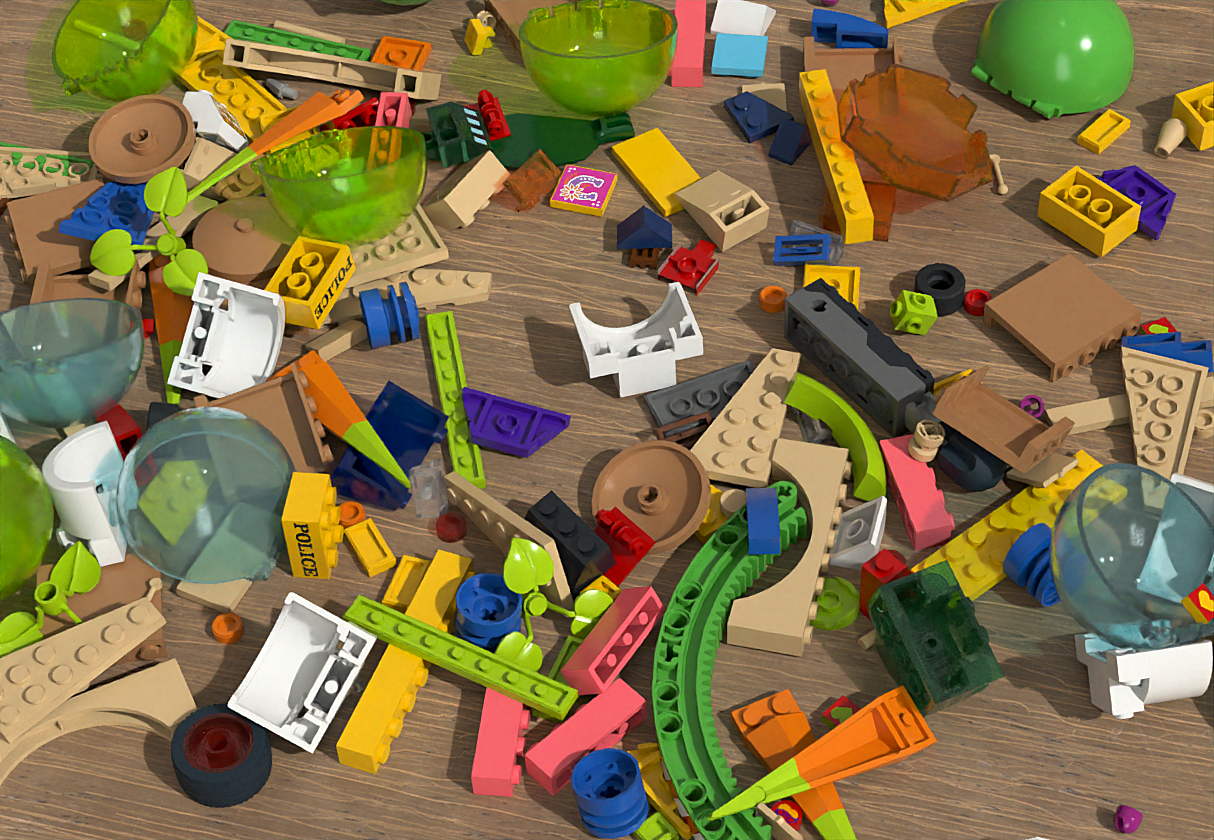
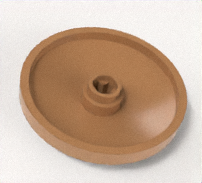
(141, 138)
(243, 240)
(658, 489)

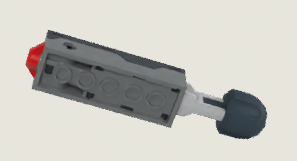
(880, 378)

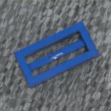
(825, 250)

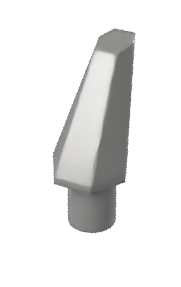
(281, 89)

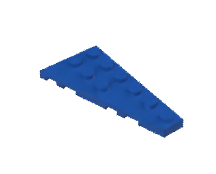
(111, 208)

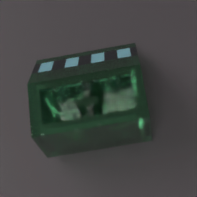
(458, 133)

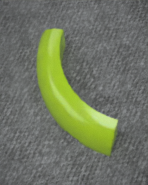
(848, 431)

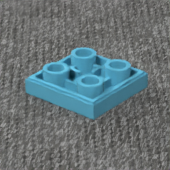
(739, 55)

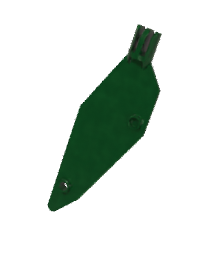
(558, 137)

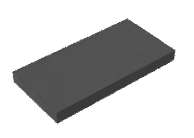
(697, 396)

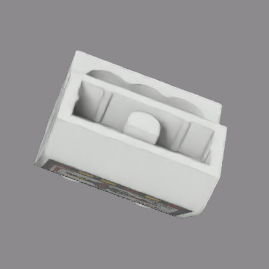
(215, 121)

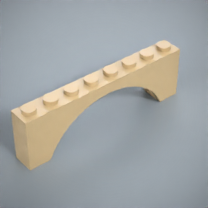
(331, 68)
(782, 614)
(145, 700)

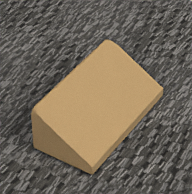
(338, 339)

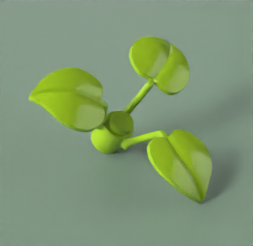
(114, 249)
(523, 571)
(75, 572)

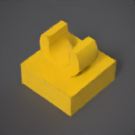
(477, 35)

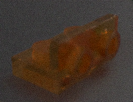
(531, 179)

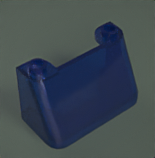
(408, 432)

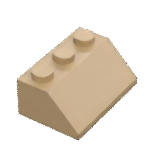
(466, 192)

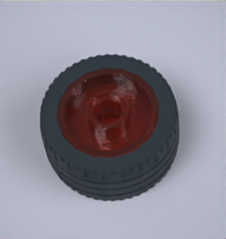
(221, 756)

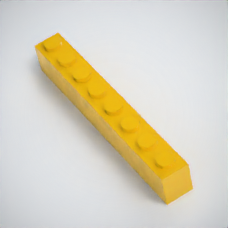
(835, 158)
(399, 673)

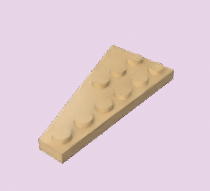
(428, 287)

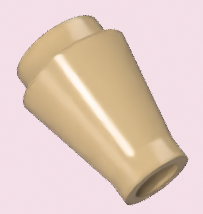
(1170, 136)

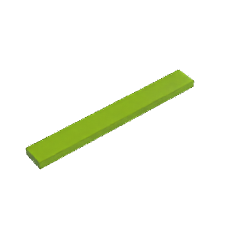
(450, 382)
(462, 657)

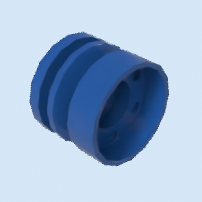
(389, 315)
(1029, 564)
(487, 610)
(610, 793)

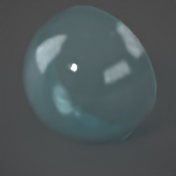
(68, 360)
(206, 496)
(1129, 555)

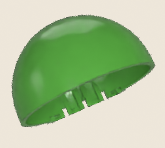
(1057, 53)

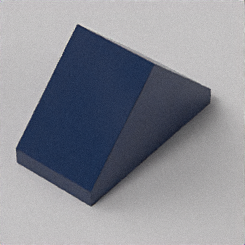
(790, 141)
(644, 230)

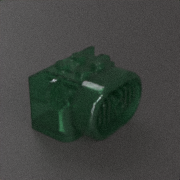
(932, 639)

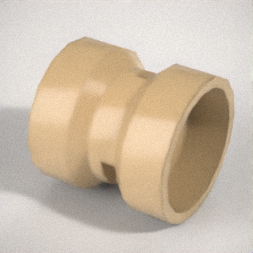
(926, 440)

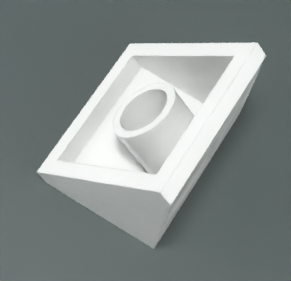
(741, 18)
(859, 534)

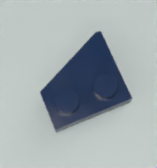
(754, 115)

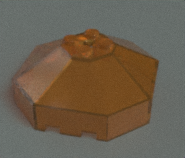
(915, 132)

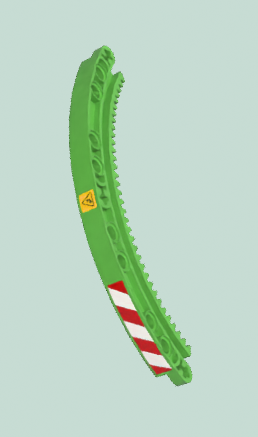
(682, 687)

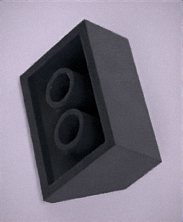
(579, 547)

